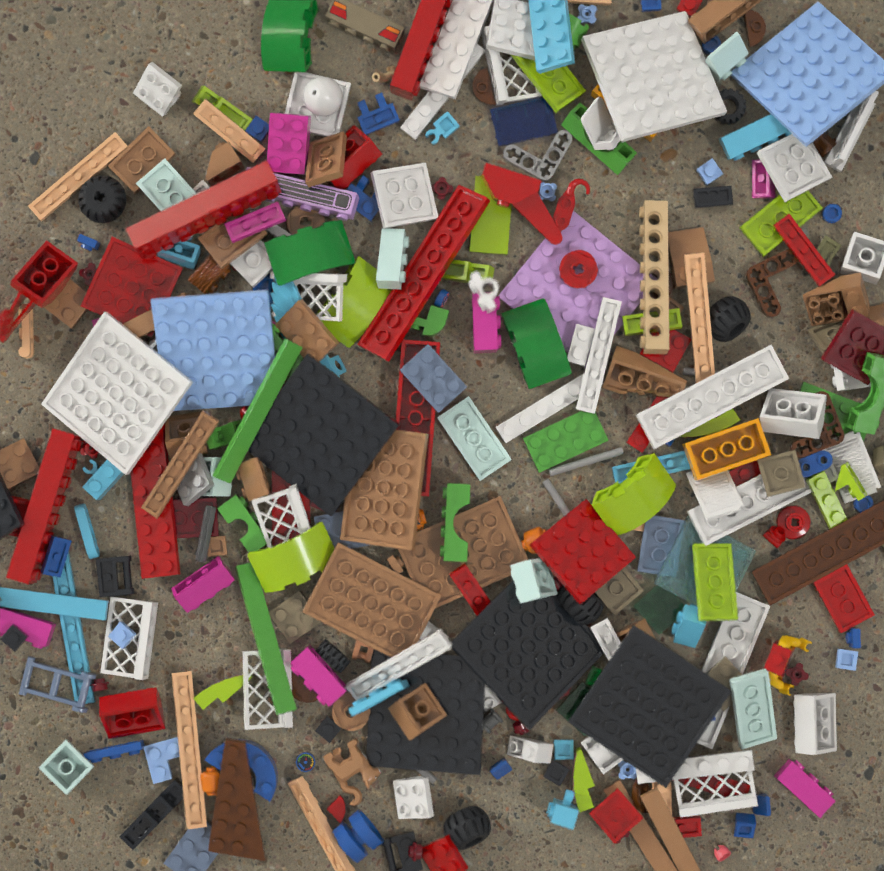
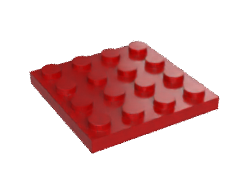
(128, 283)
(582, 551)

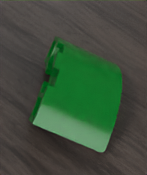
(285, 35)
(309, 251)
(536, 343)

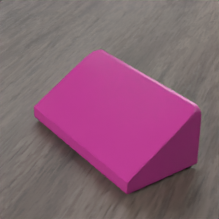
(761, 182)

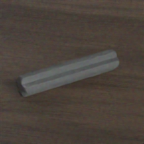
(205, 534)

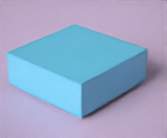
(563, 749)

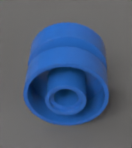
(353, 839)

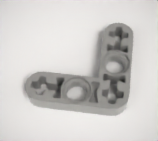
(538, 163)

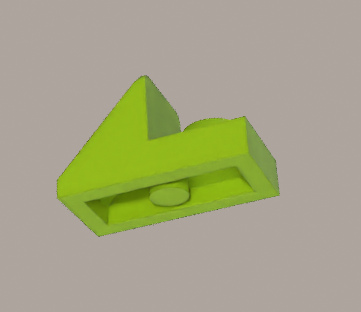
(848, 477)

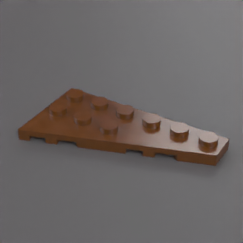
(236, 815)

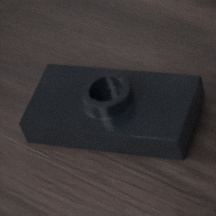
(713, 197)

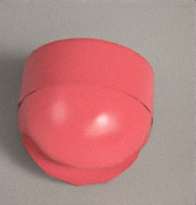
(722, 854)

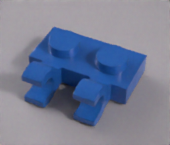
(378, 118)
(367, 205)

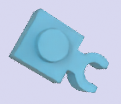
(444, 126)

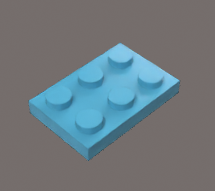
(378, 696)

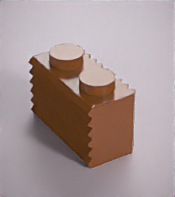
(208, 275)

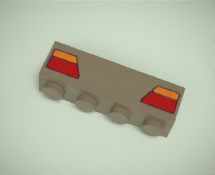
(365, 24)

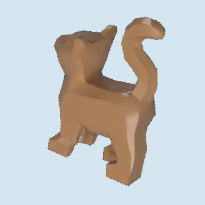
(346, 768)

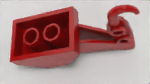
(522, 193)
(40, 282)

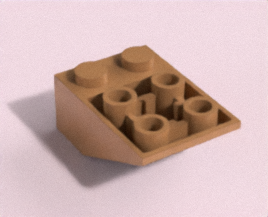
(836, 299)

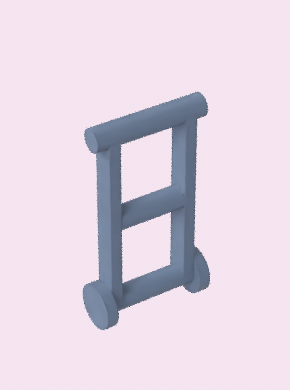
(78, 706)

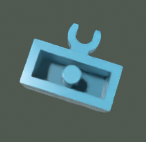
(182, 254)
(102, 479)
(688, 628)
(563, 811)

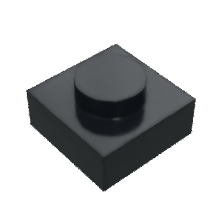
(14, 637)
(328, 729)
(556, 772)

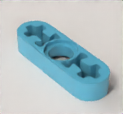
(87, 531)

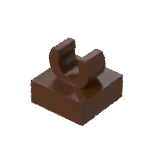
(824, 143)

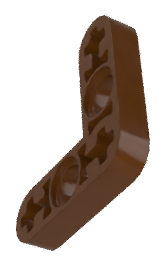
(764, 273)
(825, 434)

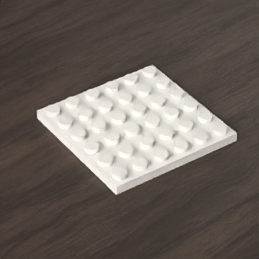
(653, 76)
(116, 393)

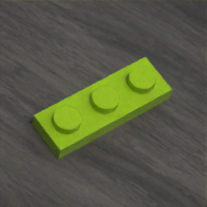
(631, 323)
(826, 499)

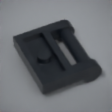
(108, 576)
(403, 842)

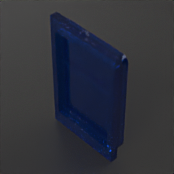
(523, 121)

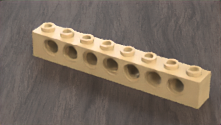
(659, 211)

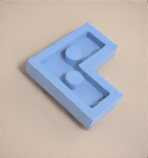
(158, 756)

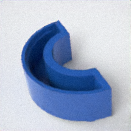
(260, 762)

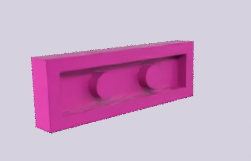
(255, 222)

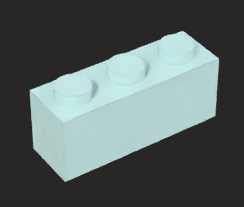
(392, 259)

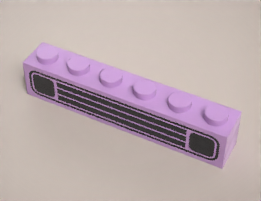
(319, 198)

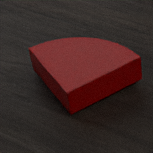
(337, 808)

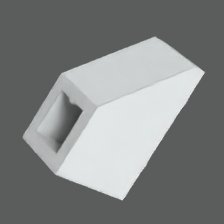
(530, 749)

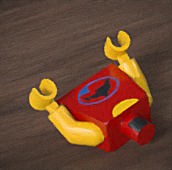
(779, 660)

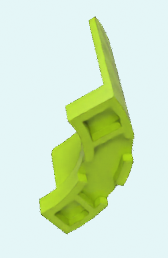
(360, 303)
(637, 497)
(293, 559)

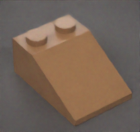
(687, 242)

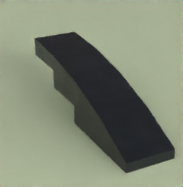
(153, 814)

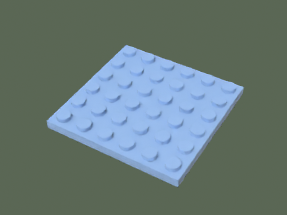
(811, 73)
(218, 343)

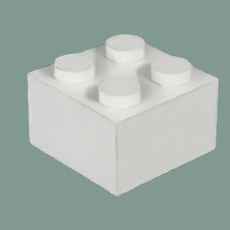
(864, 256)

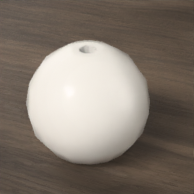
(322, 96)

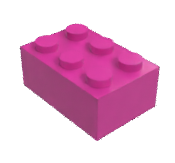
(288, 142)
(485, 327)
(318, 676)

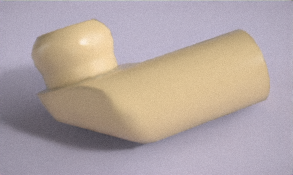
(384, 77)

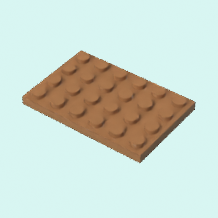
(388, 495)
(490, 552)
(371, 602)

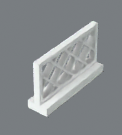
(498, 79)
(850, 133)
(323, 279)
(297, 510)
(144, 642)
(284, 720)
(716, 804)

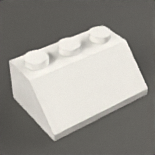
(793, 413)
(815, 723)

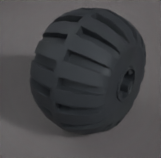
(112, 204)
(729, 318)
(582, 613)
(467, 827)

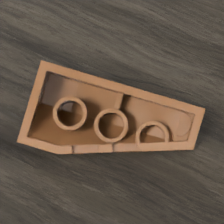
(637, 374)

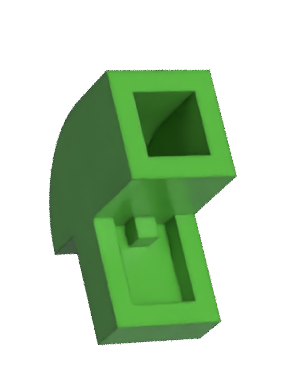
(435, 322)
(222, 435)

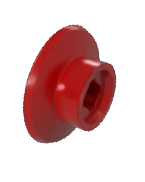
(785, 518)

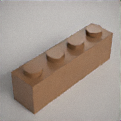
(718, 16)

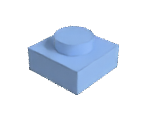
(709, 171)
(122, 635)
(846, 659)

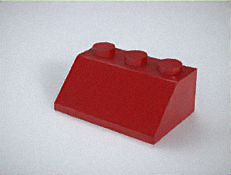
(359, 155)
(131, 713)

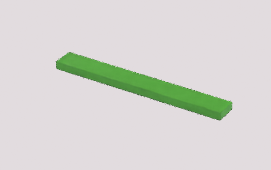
(257, 411)
(265, 639)

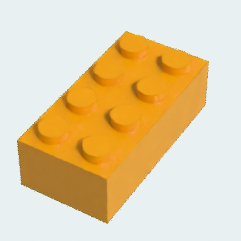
(726, 449)

